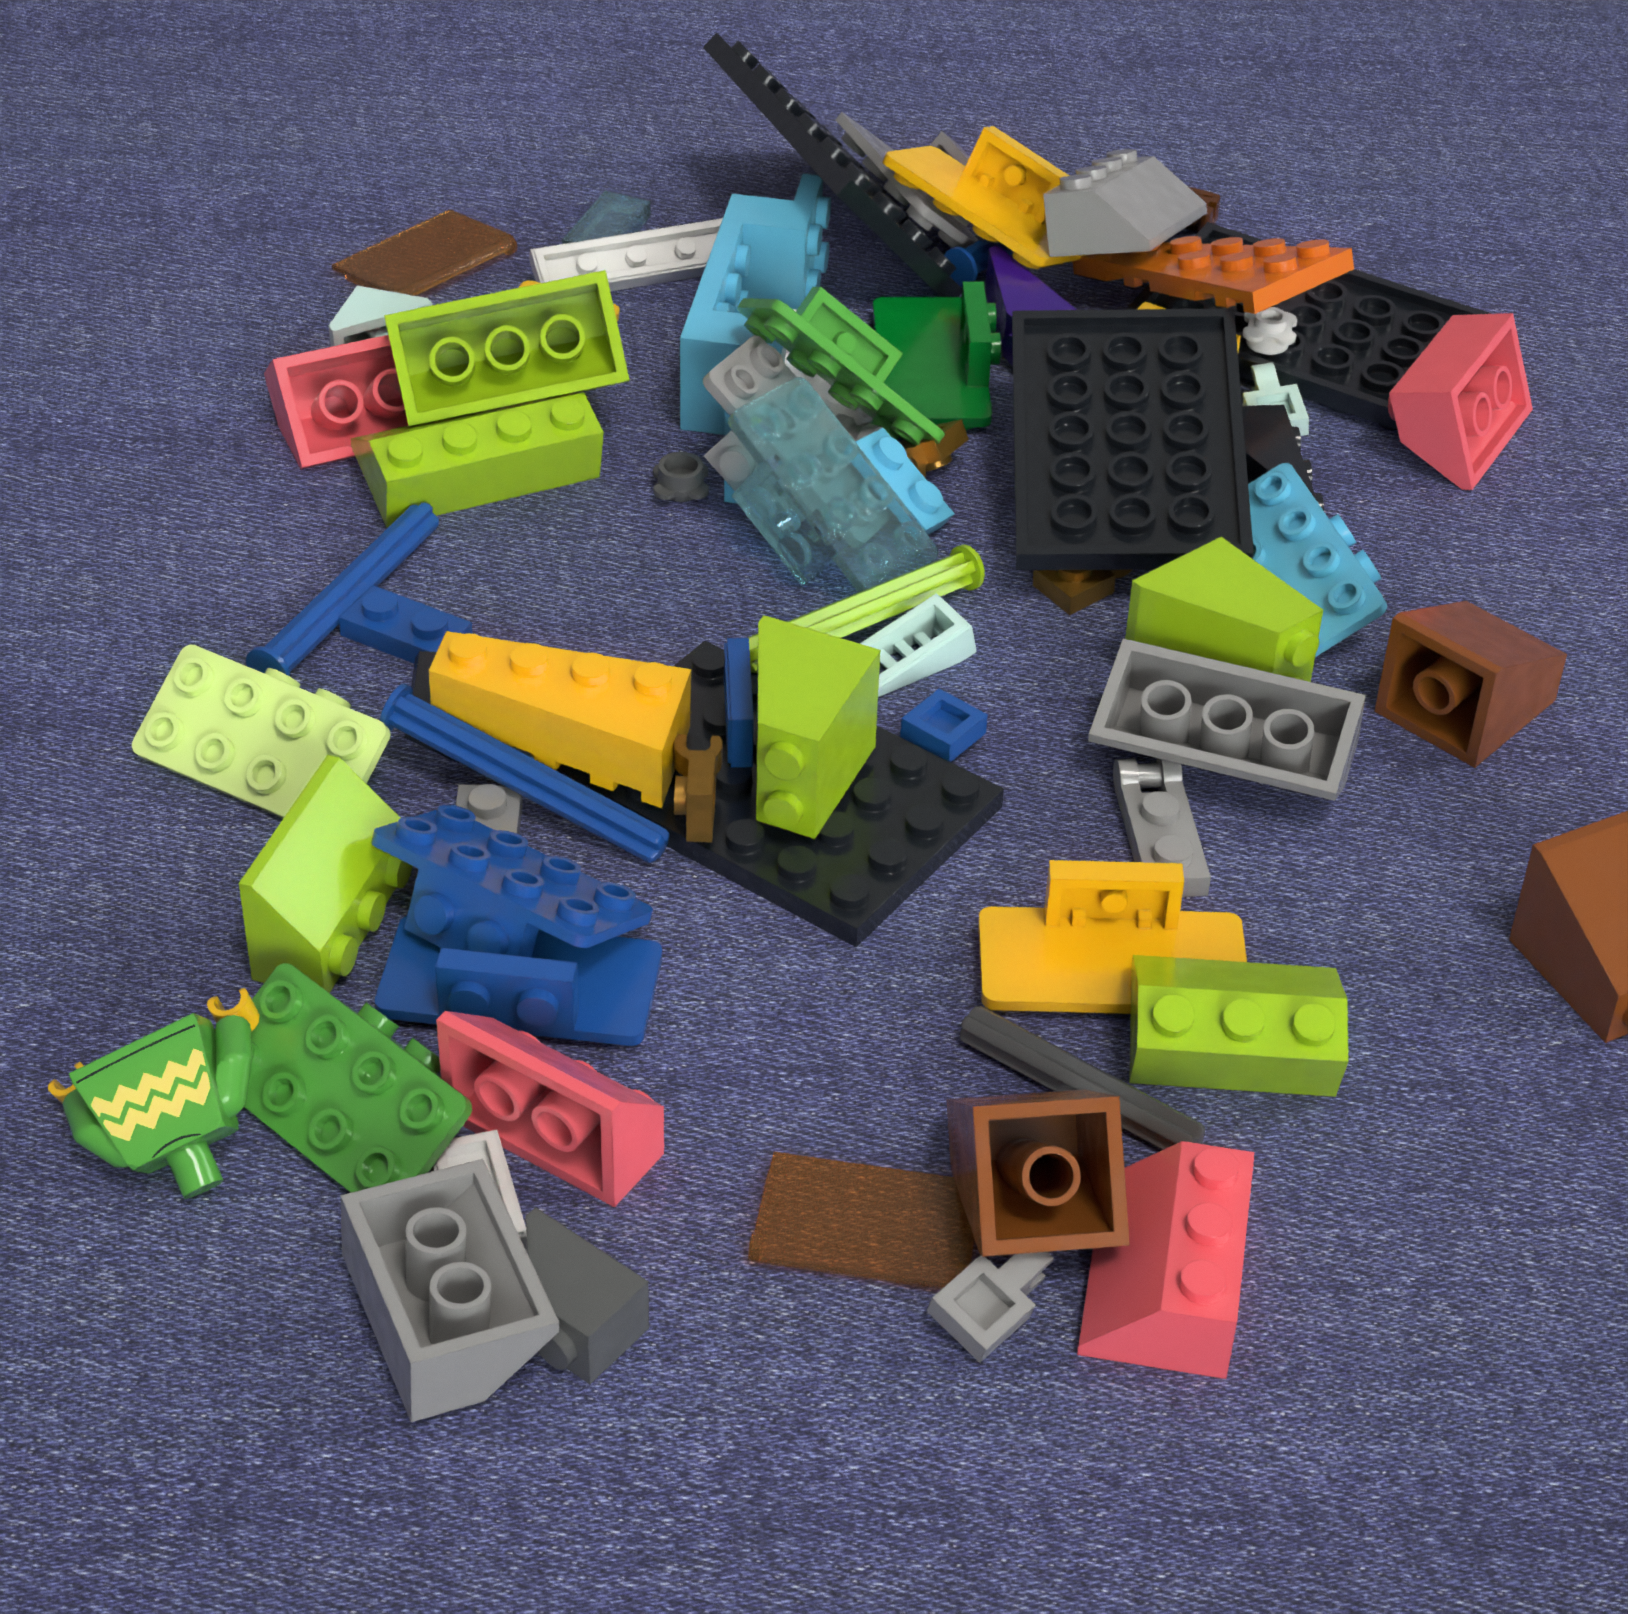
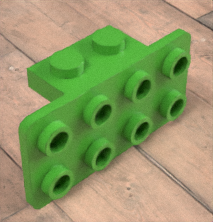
(845, 353)
(346, 1087)

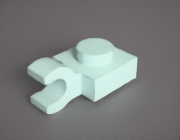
(1269, 392)

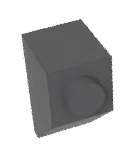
(594, 1296)

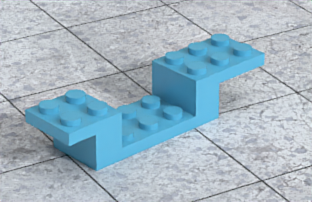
(761, 253)

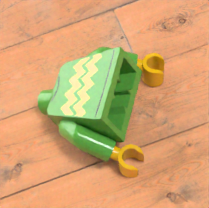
(166, 1096)

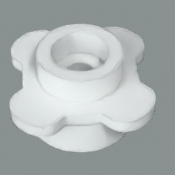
(1270, 331)

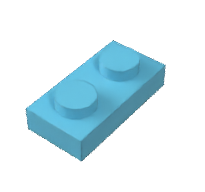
(907, 482)

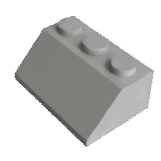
(445, 1286)

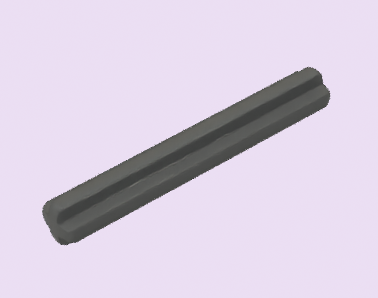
(1065, 1072)

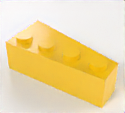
(569, 707)

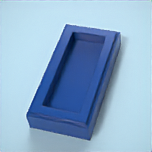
(738, 702)

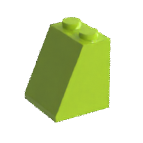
(1226, 610)
(811, 722)

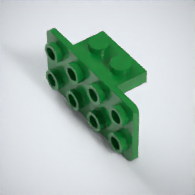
(944, 351)

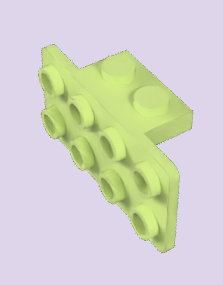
(252, 730)

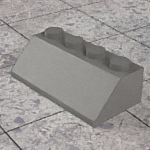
(1118, 207)
(1229, 719)

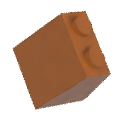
(1465, 678)
(1576, 920)
(1040, 1170)

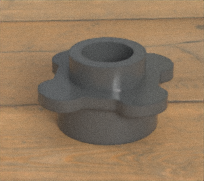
(680, 477)

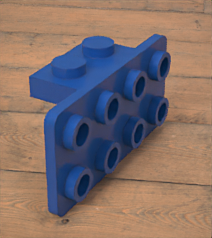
(495, 892)
(556, 993)

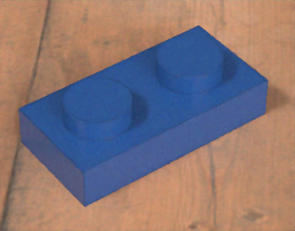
(398, 624)

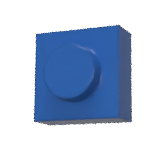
(944, 725)

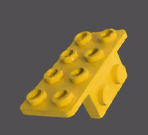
(994, 191)
(1084, 938)

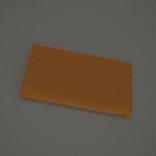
(426, 254)
(861, 1222)

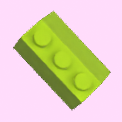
(320, 879)
(1237, 1026)

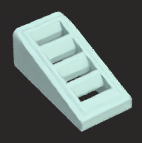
(931, 618)

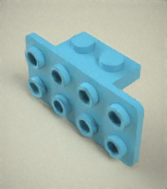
(1313, 554)

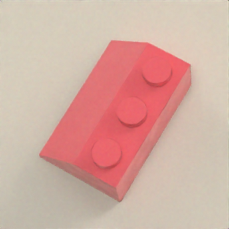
(335, 396)
(1463, 396)
(551, 1106)
(1178, 1284)

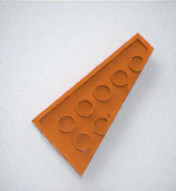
(1224, 269)

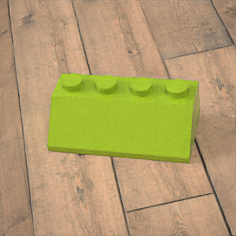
(507, 348)
(482, 456)

